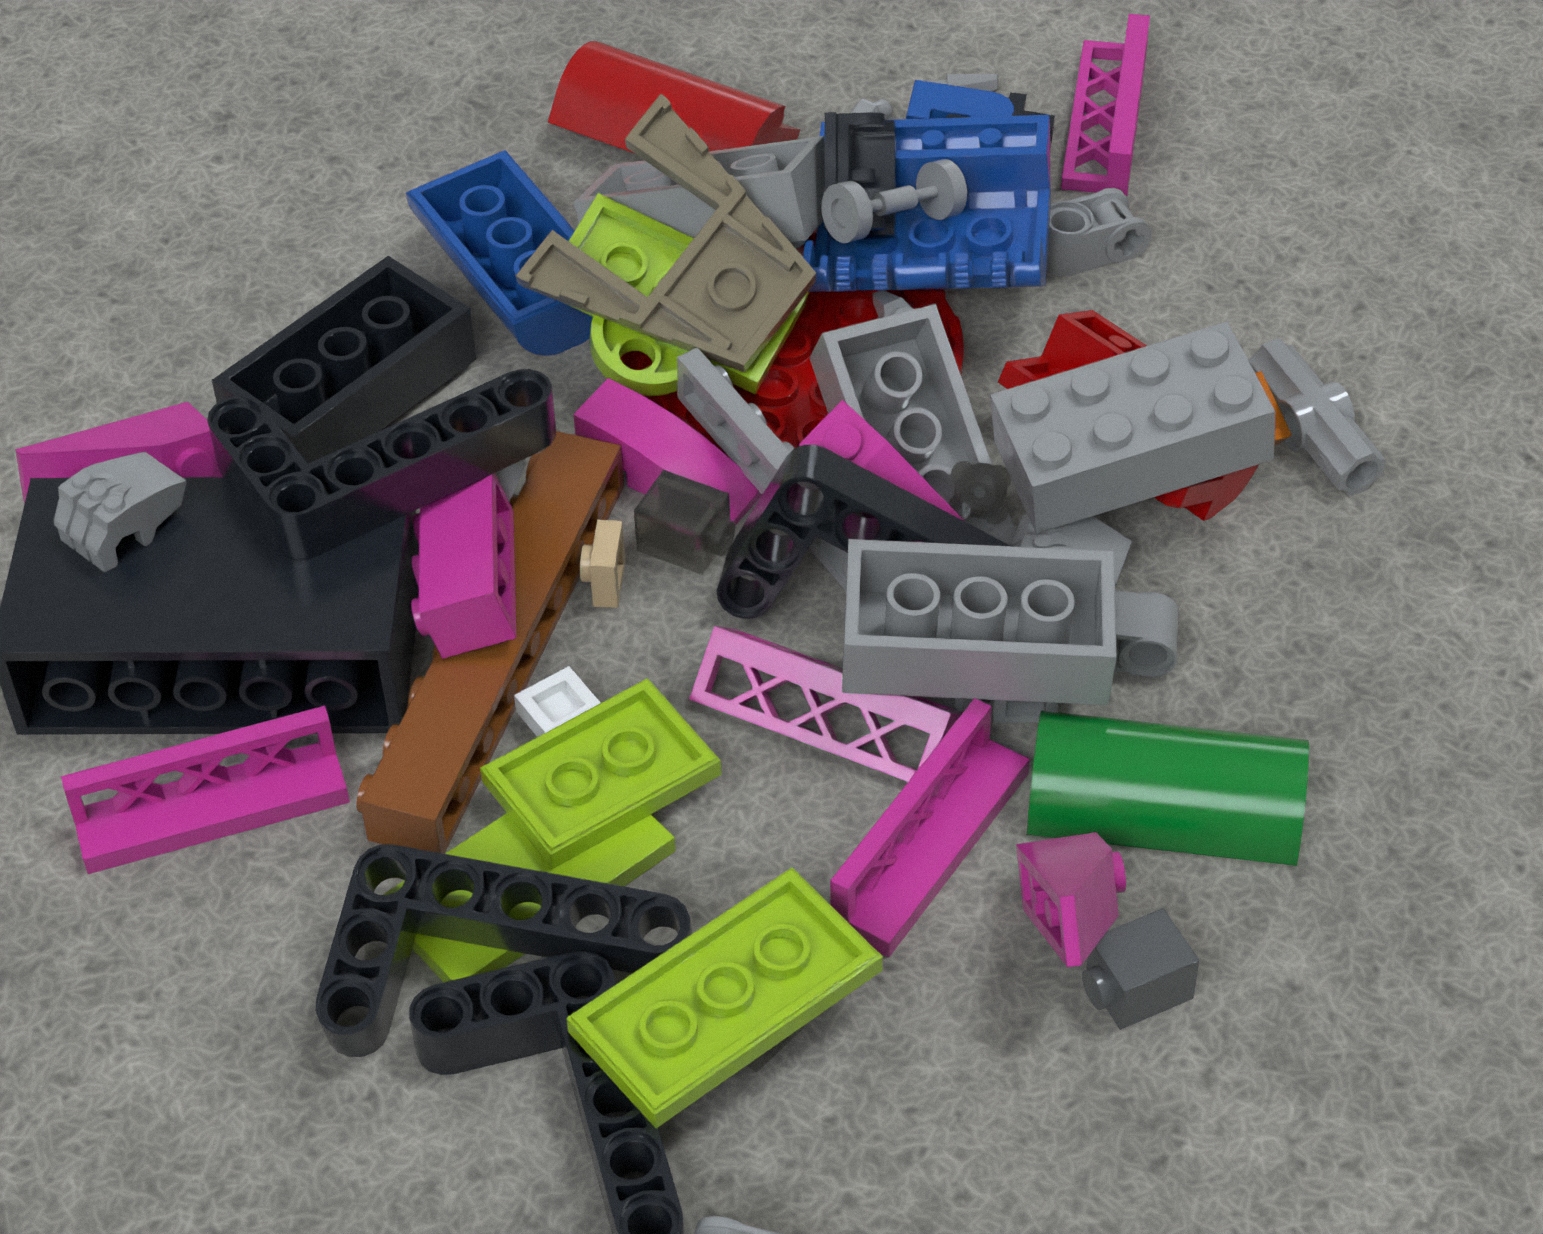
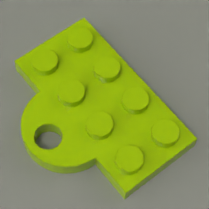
(641, 255)

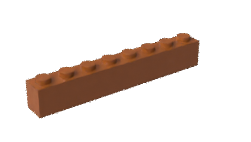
(468, 698)

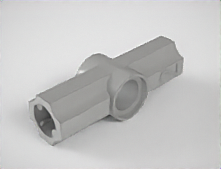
(1319, 418)

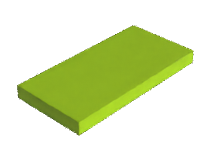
(612, 861)
(724, 996)

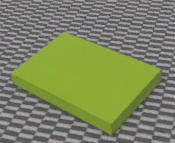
(600, 772)

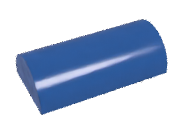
(490, 226)

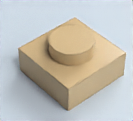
(604, 563)

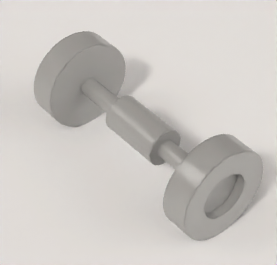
(849, 210)

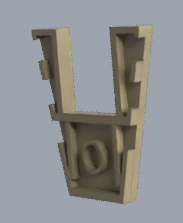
(722, 291)

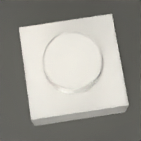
(554, 701)

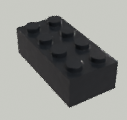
(356, 359)

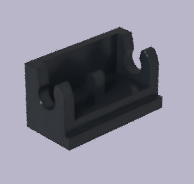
(863, 151)

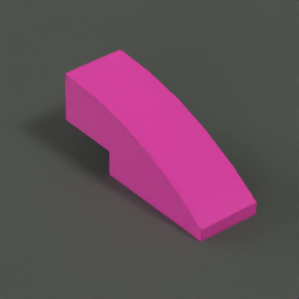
(658, 442)

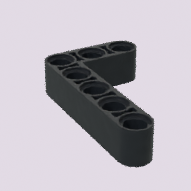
(384, 475)
(826, 515)
(480, 921)
(546, 997)

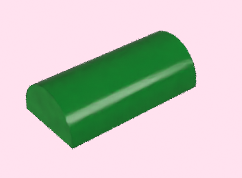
(1169, 787)

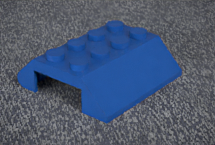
(991, 243)

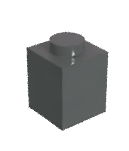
(1141, 969)

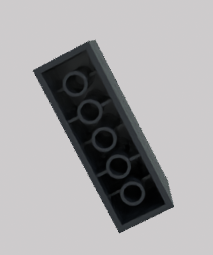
(204, 625)

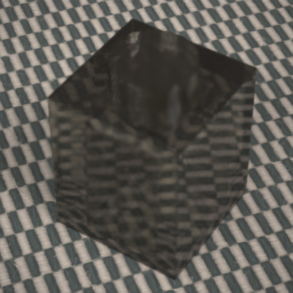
(684, 522)

